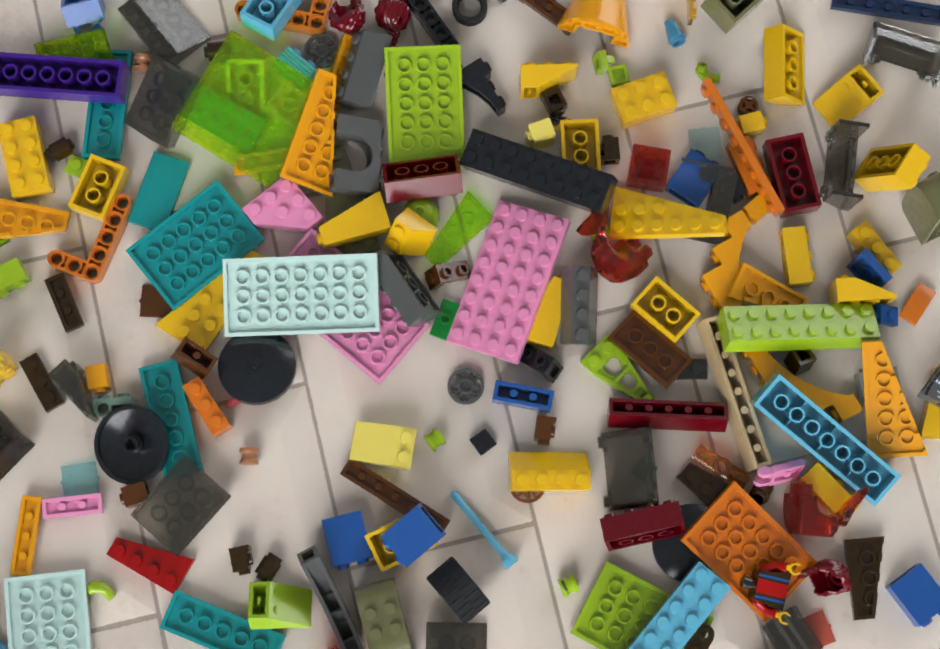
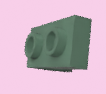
(115, 402)

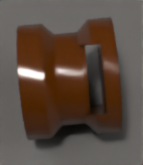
(749, 103)

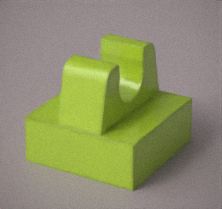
(602, 62)

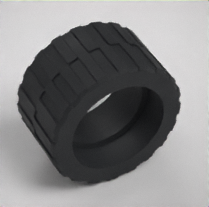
(458, 590)

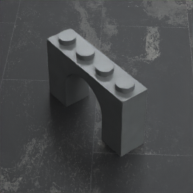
(368, 135)

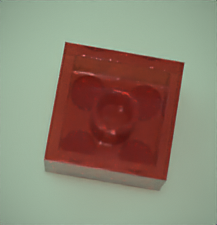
(648, 168)

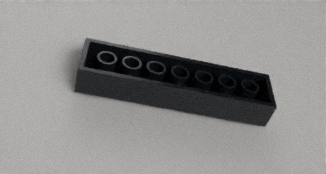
(539, 172)

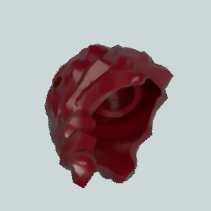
(393, 17)
(347, 18)
(828, 577)

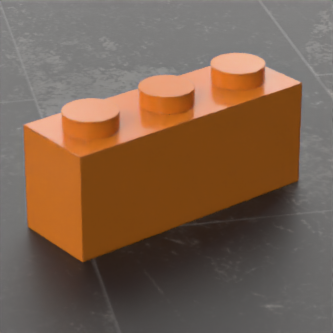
(741, 169)
(207, 407)

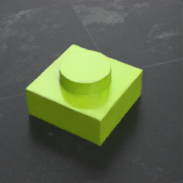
(618, 75)
(75, 166)

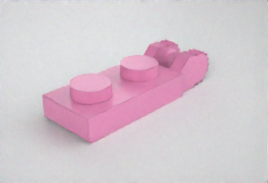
(779, 473)

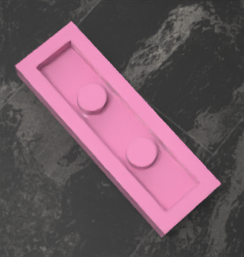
(72, 506)

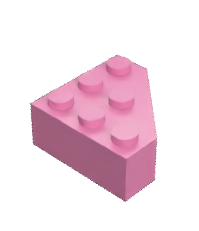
(283, 209)

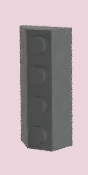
(362, 69)
(405, 290)
(578, 305)

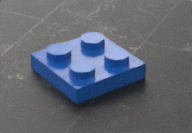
(869, 269)

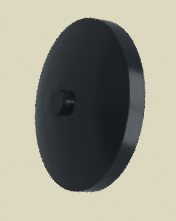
(257, 368)
(132, 444)
(671, 554)

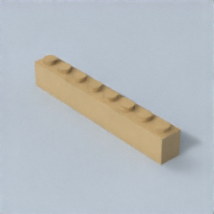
(735, 393)

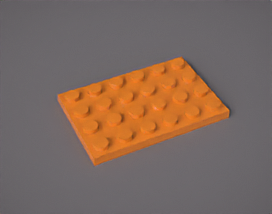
(740, 537)

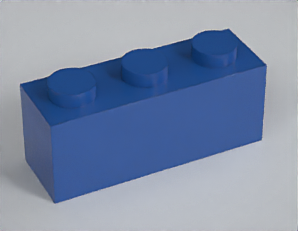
(522, 396)

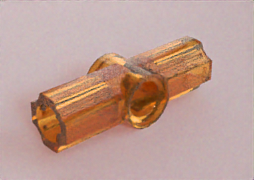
(710, 459)

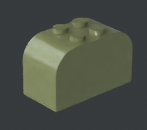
(728, 12)
(922, 208)
(382, 615)

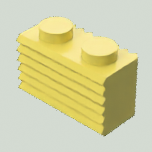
(540, 134)

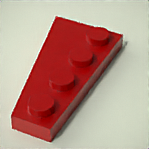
(152, 563)

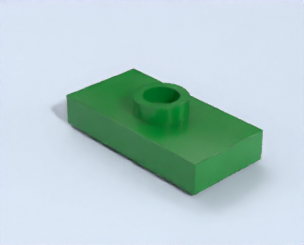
(443, 323)

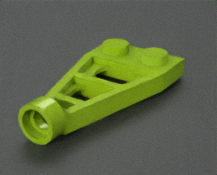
(601, 355)

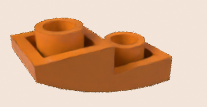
(917, 304)

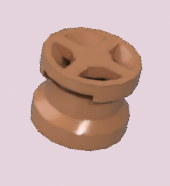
(141, 62)
(249, 456)

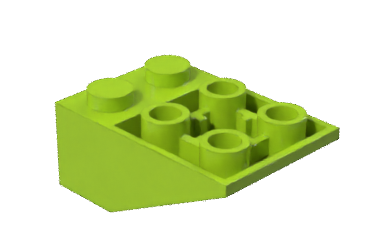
(278, 606)

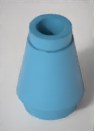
(675, 35)

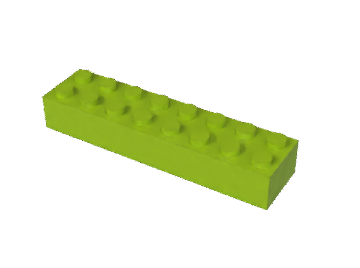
(796, 327)

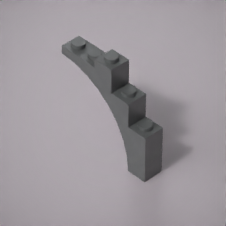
(330, 599)

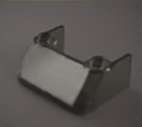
(904, 50)
(841, 164)
(721, 190)

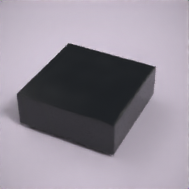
(483, 442)

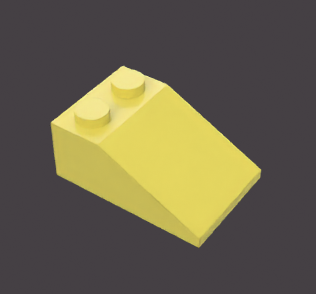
(383, 444)

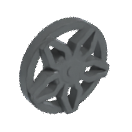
(321, 50)
(465, 386)

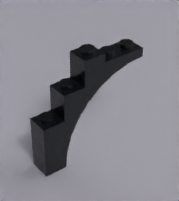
(475, 80)

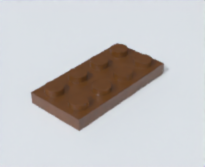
(650, 349)

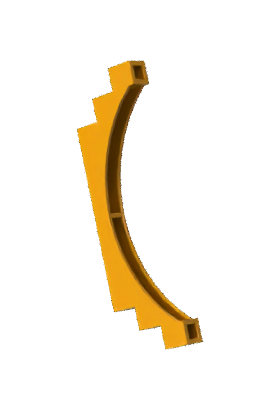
(761, 363)

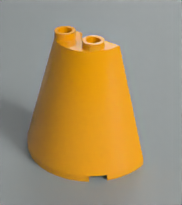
(600, 16)

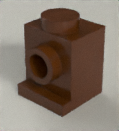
(544, 429)

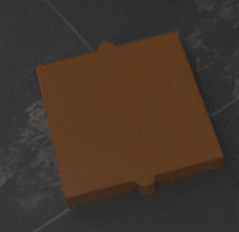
(153, 303)

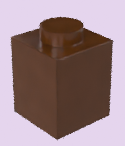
(134, 494)

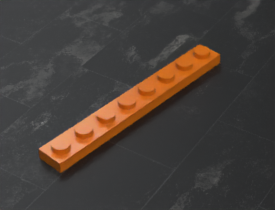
(744, 151)

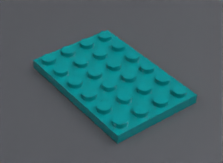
(190, 244)

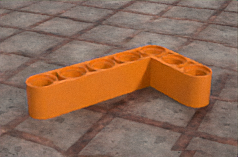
(308, 18)
(99, 246)

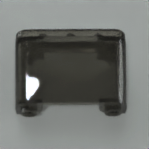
(629, 469)

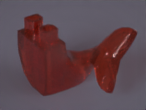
(614, 261)
(803, 515)

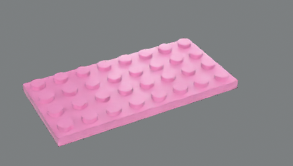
(508, 281)
(370, 351)

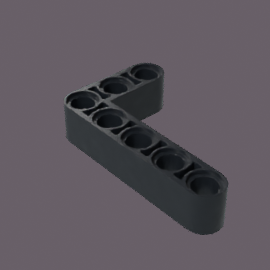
(435, 28)

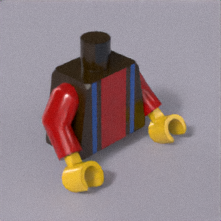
(769, 587)

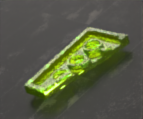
(83, 45)
(459, 230)

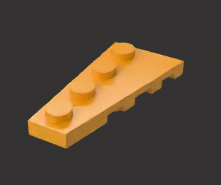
(760, 289)

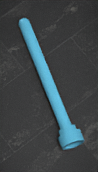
(507, 558)

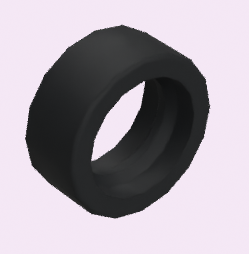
(469, 21)

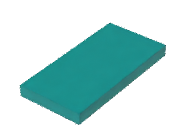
(158, 191)

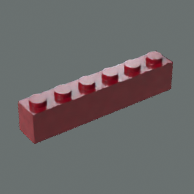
(667, 414)

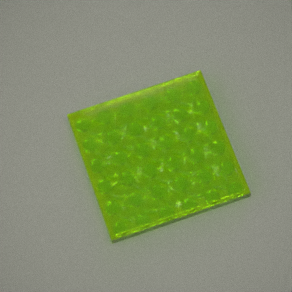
(245, 108)

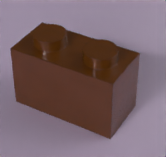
(194, 358)

